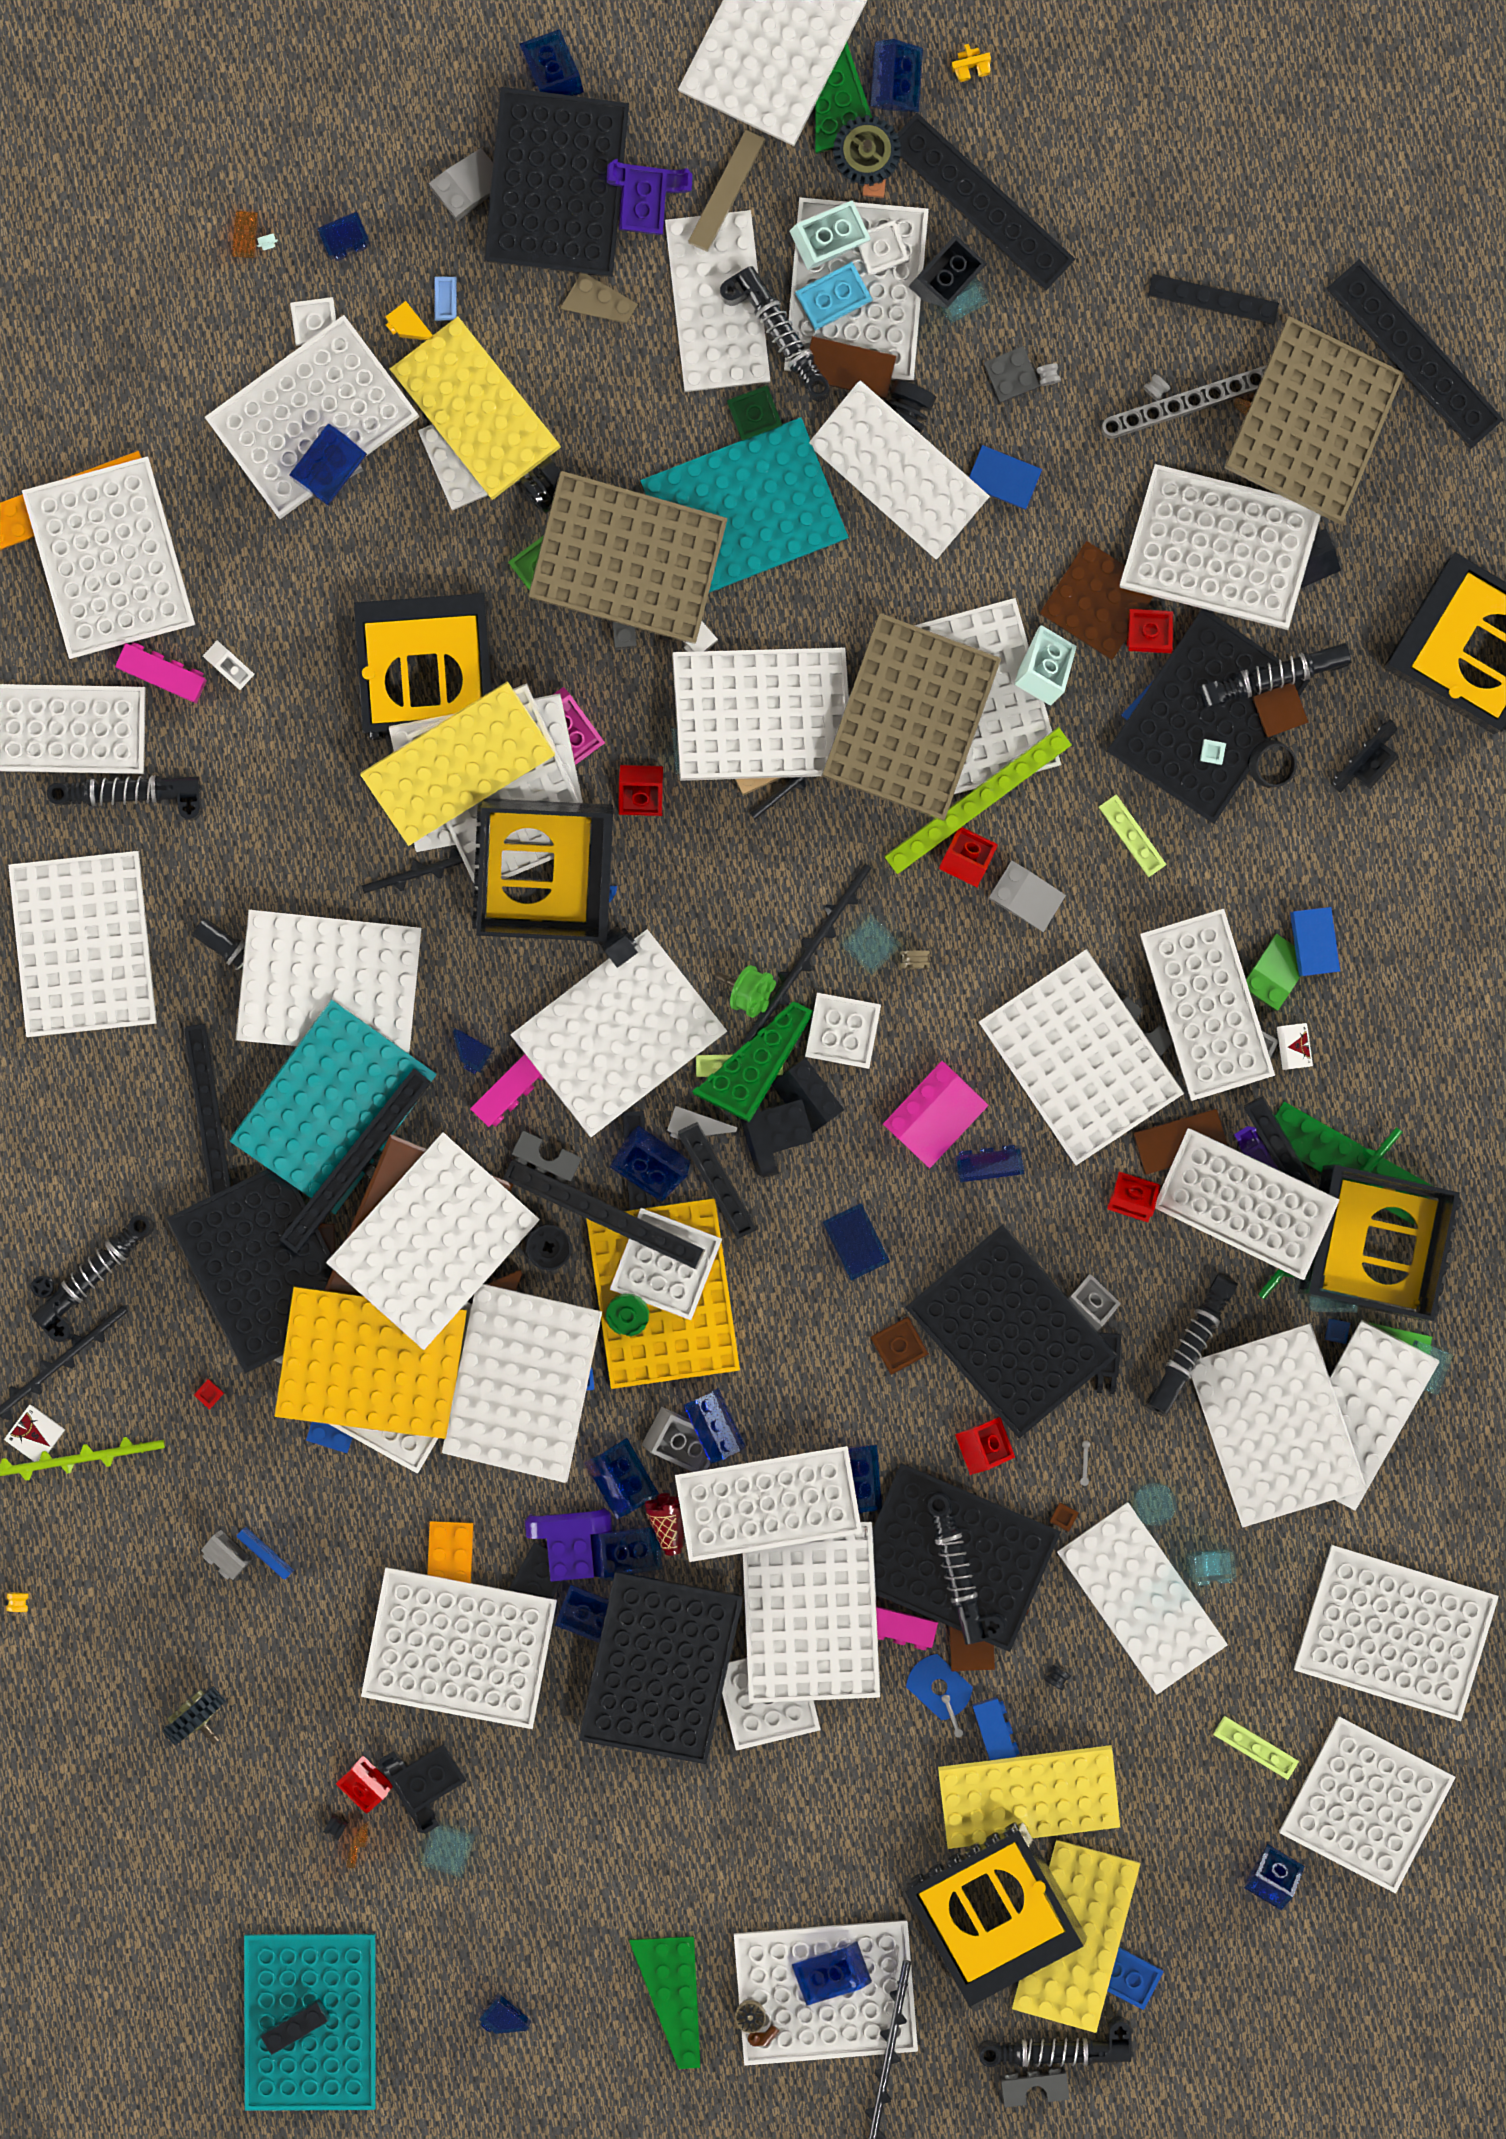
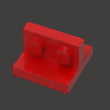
(1150, 631)
(1134, 1197)
(365, 1785)

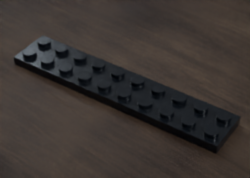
(982, 203)
(1415, 354)

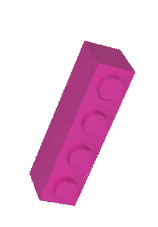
(160, 672)
(506, 1091)
(905, 1628)

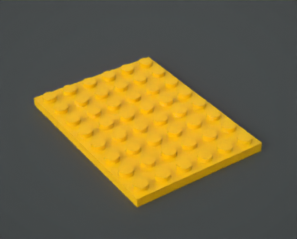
(669, 1343)
(362, 1371)

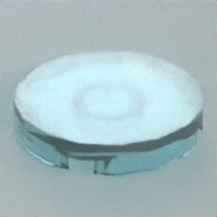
(1154, 1504)

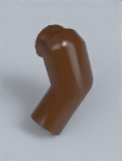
(763, 2039)

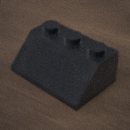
(948, 273)
(1322, 559)
(806, 1084)

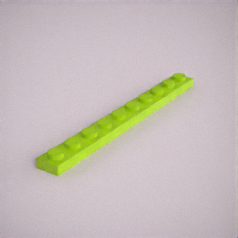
(978, 800)

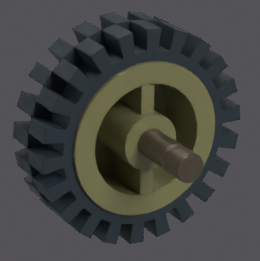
(866, 150)
(194, 1716)

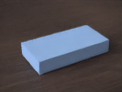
(445, 298)

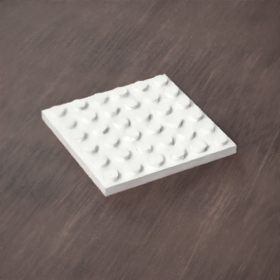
(1367, 1804)

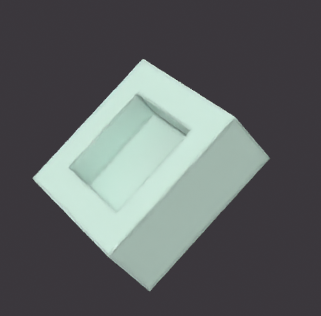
(1212, 752)

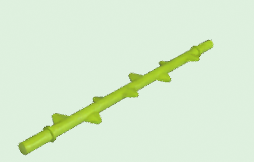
(85, 1455)

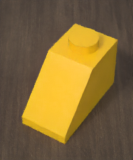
(407, 323)

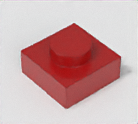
(209, 1394)

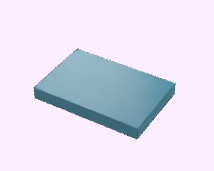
(833, 296)

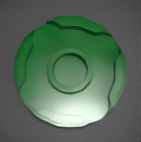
(627, 1314)

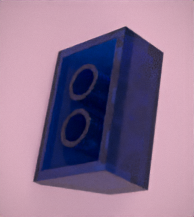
(896, 76)
(327, 464)
(650, 1164)
(989, 1164)
(714, 1426)
(866, 1477)
(621, 1478)
(582, 1613)

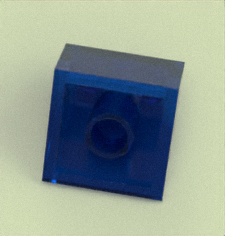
(344, 236)
(472, 1052)
(1274, 1877)
(503, 2017)

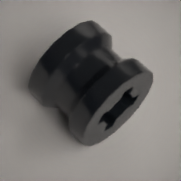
(38, 1288)
(1057, 1677)
(335, 1827)

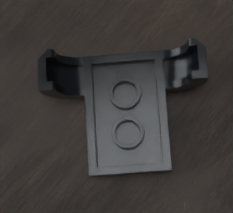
(775, 1131)
(423, 1783)

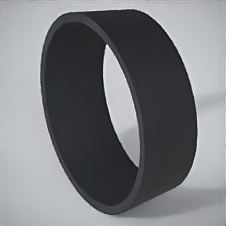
(1254, 763)

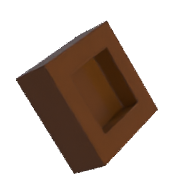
(1064, 1516)

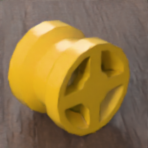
(17, 1602)

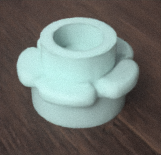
(267, 241)

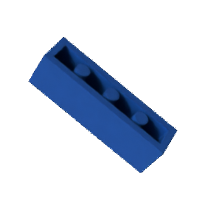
(995, 1729)

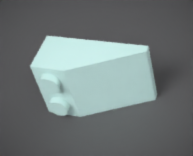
(829, 234)
(1046, 666)

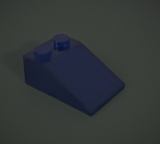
(552, 65)
(856, 1241)
(625, 1551)
(832, 1973)

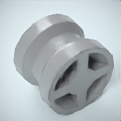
(1048, 374)
(1156, 387)

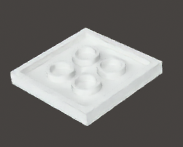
(843, 1030)

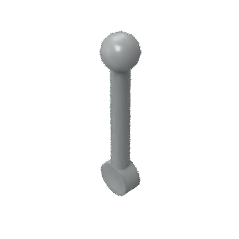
(1084, 1480)
(957, 1732)

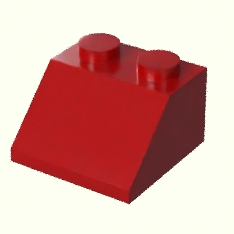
(640, 790)
(968, 856)
(985, 1446)

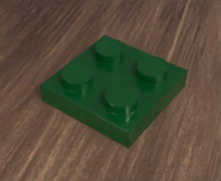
(754, 413)

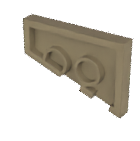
(598, 300)

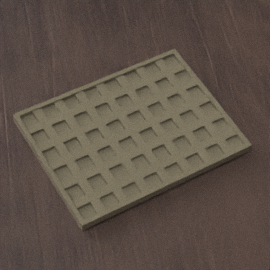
(1314, 420)
(627, 557)
(911, 717)

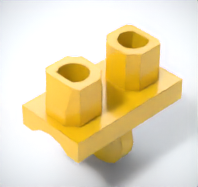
(962, 66)

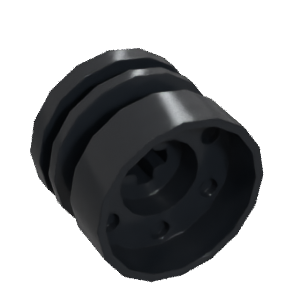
(910, 402)
(542, 486)
(560, 1251)

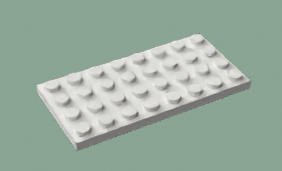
(716, 341)
(898, 470)
(72, 729)
(1207, 1004)
(1246, 1203)
(1376, 1392)
(768, 1504)
(1142, 1598)

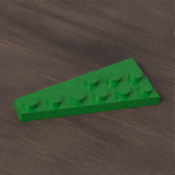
(839, 101)
(752, 1069)
(671, 1982)

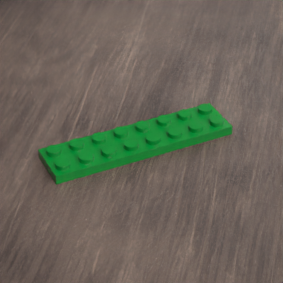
(1322, 1145)

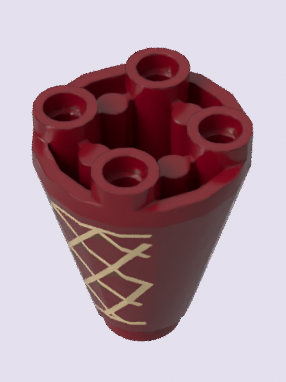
(666, 1522)

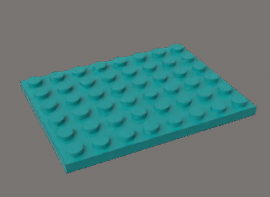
(767, 491)
(324, 1100)
(335, 2061)

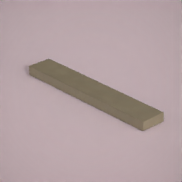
(726, 191)

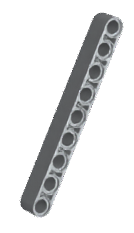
(1181, 400)

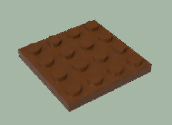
(1092, 603)

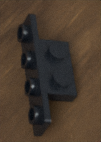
(1371, 761)

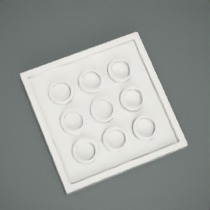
(453, 475)
(660, 1278)
(764, 1721)

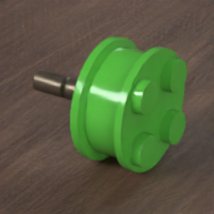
(749, 990)

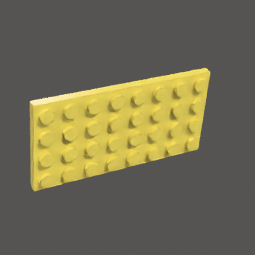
(475, 408)
(457, 763)
(1044, 1791)
(1100, 1897)

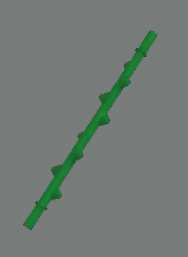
(1373, 1158)

